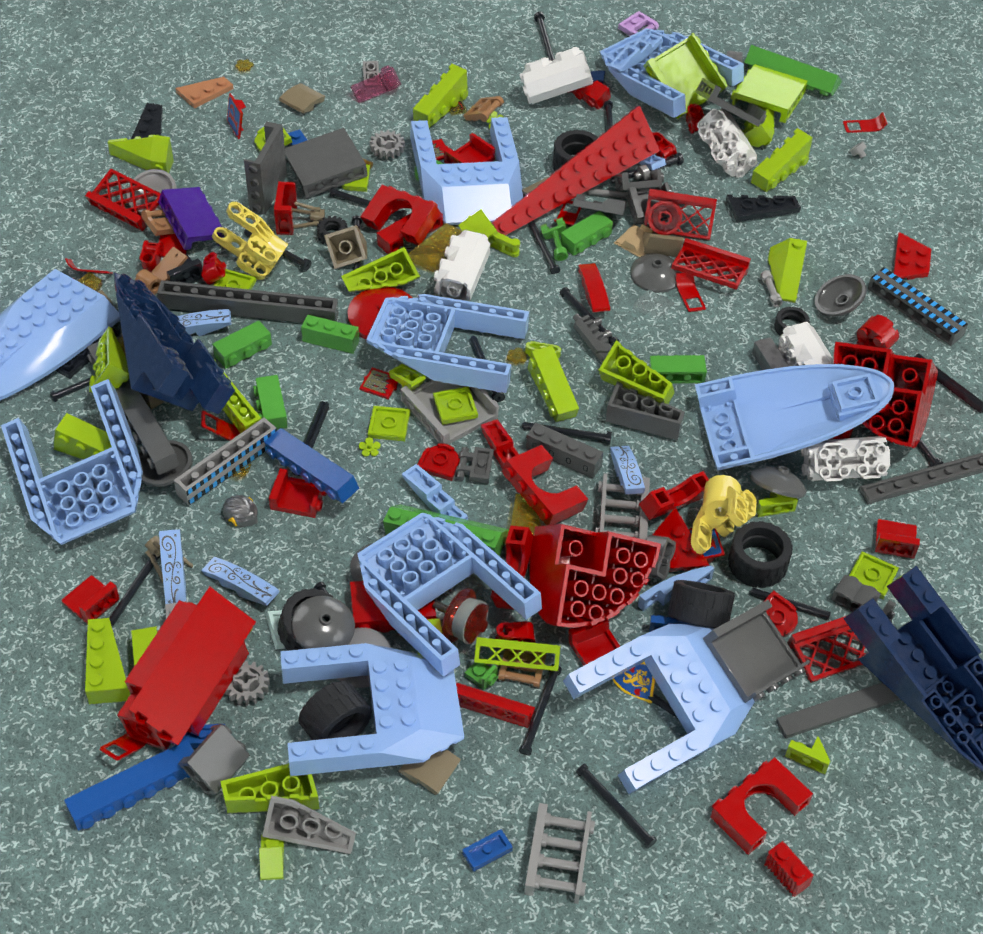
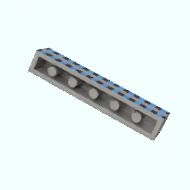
(224, 462)

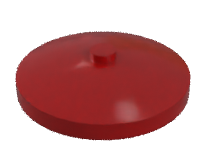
(366, 306)

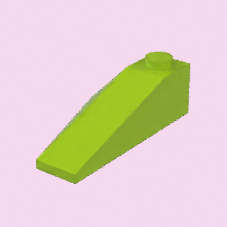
(764, 133)
(146, 153)
(786, 267)
(386, 271)
(110, 361)

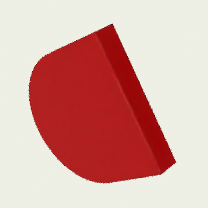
(440, 461)
(782, 614)

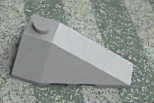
(298, 824)

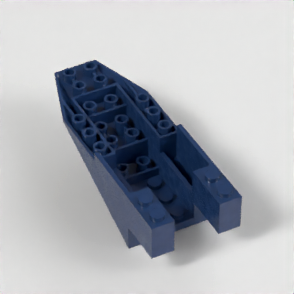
(163, 355)
(927, 662)

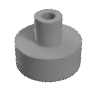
(858, 149)
(642, 173)

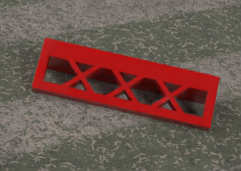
(494, 705)

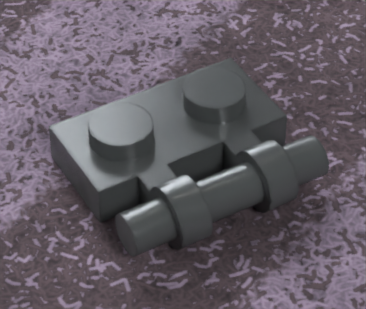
(481, 464)

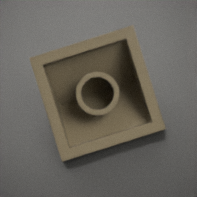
(662, 244)
(346, 246)

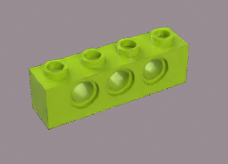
(240, 411)

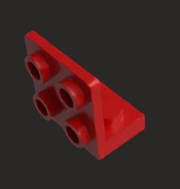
(896, 538)
(91, 598)

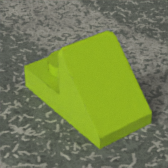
(407, 376)
(776, 505)
(813, 758)
(271, 859)

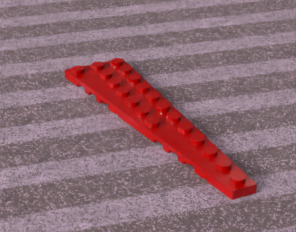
(608, 155)

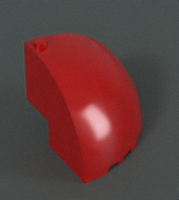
(912, 394)
(587, 573)

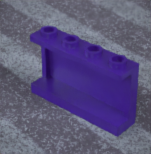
(189, 215)

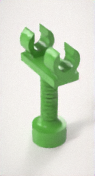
(560, 252)

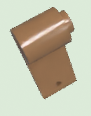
(152, 279)

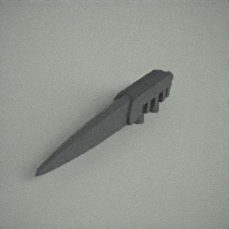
(590, 334)

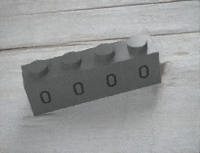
(566, 450)

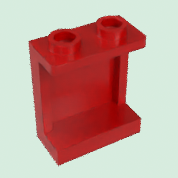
(472, 152)
(283, 206)
(295, 496)
(592, 641)

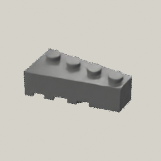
(643, 413)

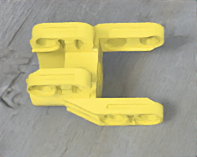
(262, 247)
(721, 509)

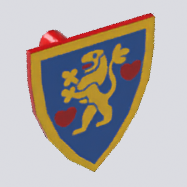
(637, 682)

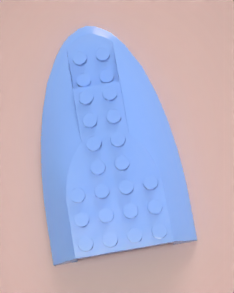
(49, 329)
(787, 409)

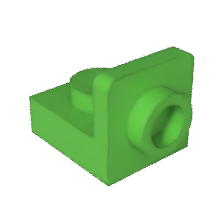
(482, 674)

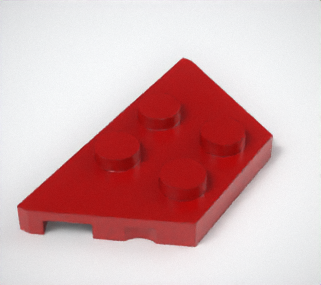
(911, 258)
(685, 556)

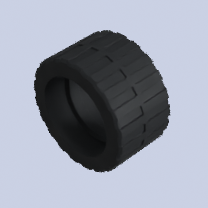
(570, 144)
(756, 572)
(700, 603)
(285, 621)
(335, 712)

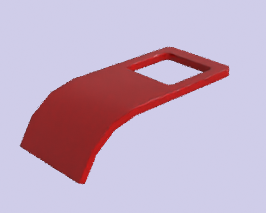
(870, 125)
(568, 217)
(71, 264)
(688, 290)
(223, 429)
(124, 742)

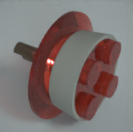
(464, 617)

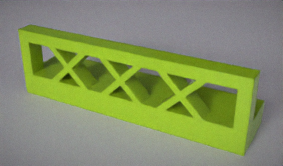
(517, 645)

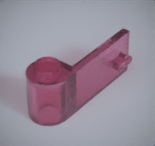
(377, 85)

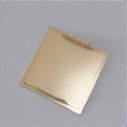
(633, 239)

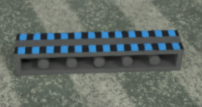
(917, 306)

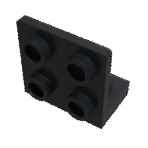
(186, 273)

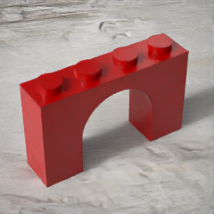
(389, 200)
(548, 506)
(368, 615)
(770, 779)

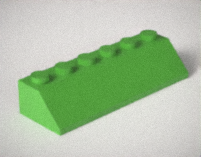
(817, 78)
(492, 536)

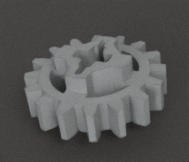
(387, 144)
(249, 684)

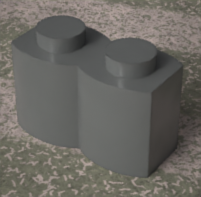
(665, 555)
(852, 593)

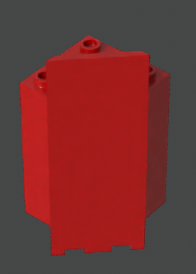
(185, 670)

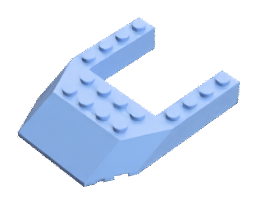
(655, 93)
(468, 187)
(421, 327)
(86, 492)
(424, 562)
(691, 684)
(411, 705)

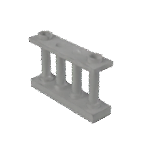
(639, 521)
(542, 839)

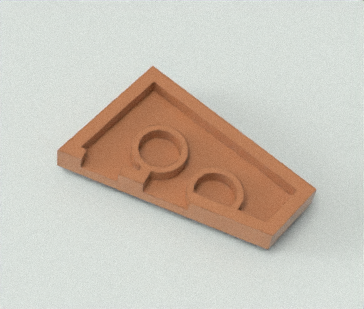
(205, 91)

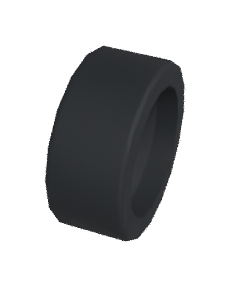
(789, 313)

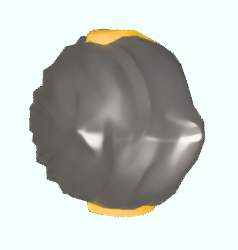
(240, 511)

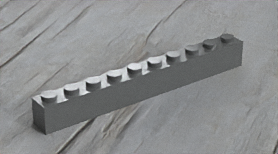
(246, 302)
(144, 425)

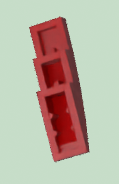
(594, 287)
(499, 441)

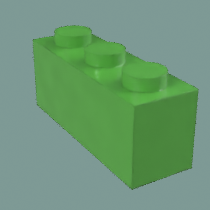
(586, 233)
(330, 334)
(242, 344)
(680, 368)
(270, 401)

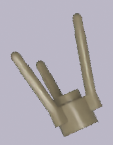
(316, 214)
(153, 547)

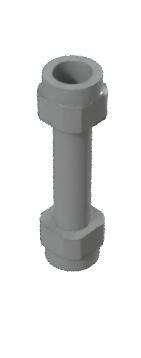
(775, 297)

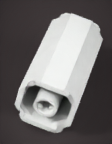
(552, 78)
(727, 142)
(463, 266)
(803, 346)
(846, 459)

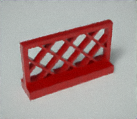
(685, 199)
(115, 208)
(711, 256)
(825, 632)

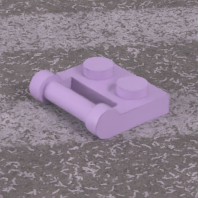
(635, 22)

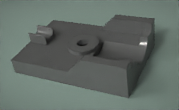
(610, 205)

